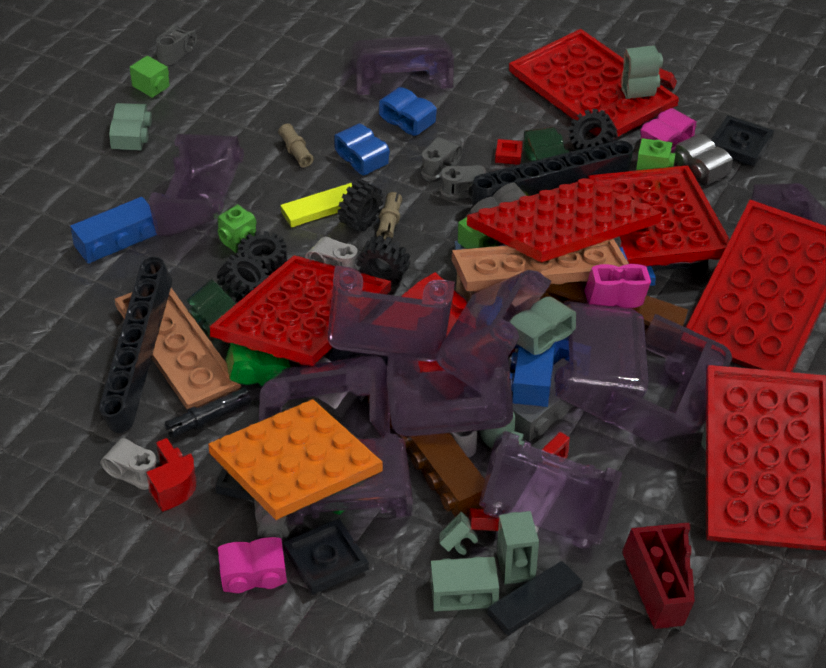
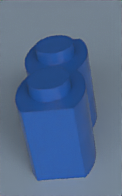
(407, 111)
(361, 149)

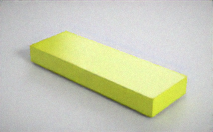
(314, 206)

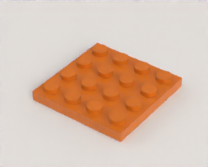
(295, 458)

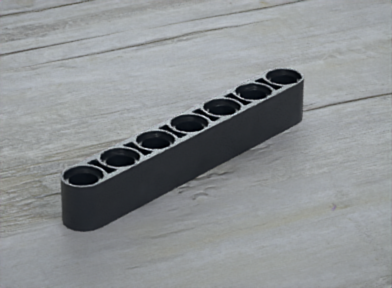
(556, 170)
(136, 345)

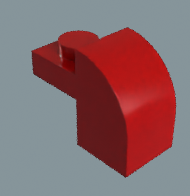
(174, 479)

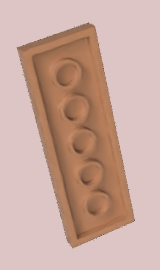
(489, 265)
(187, 356)

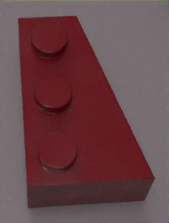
(662, 571)

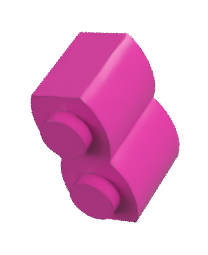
(669, 127)
(617, 285)
(252, 565)

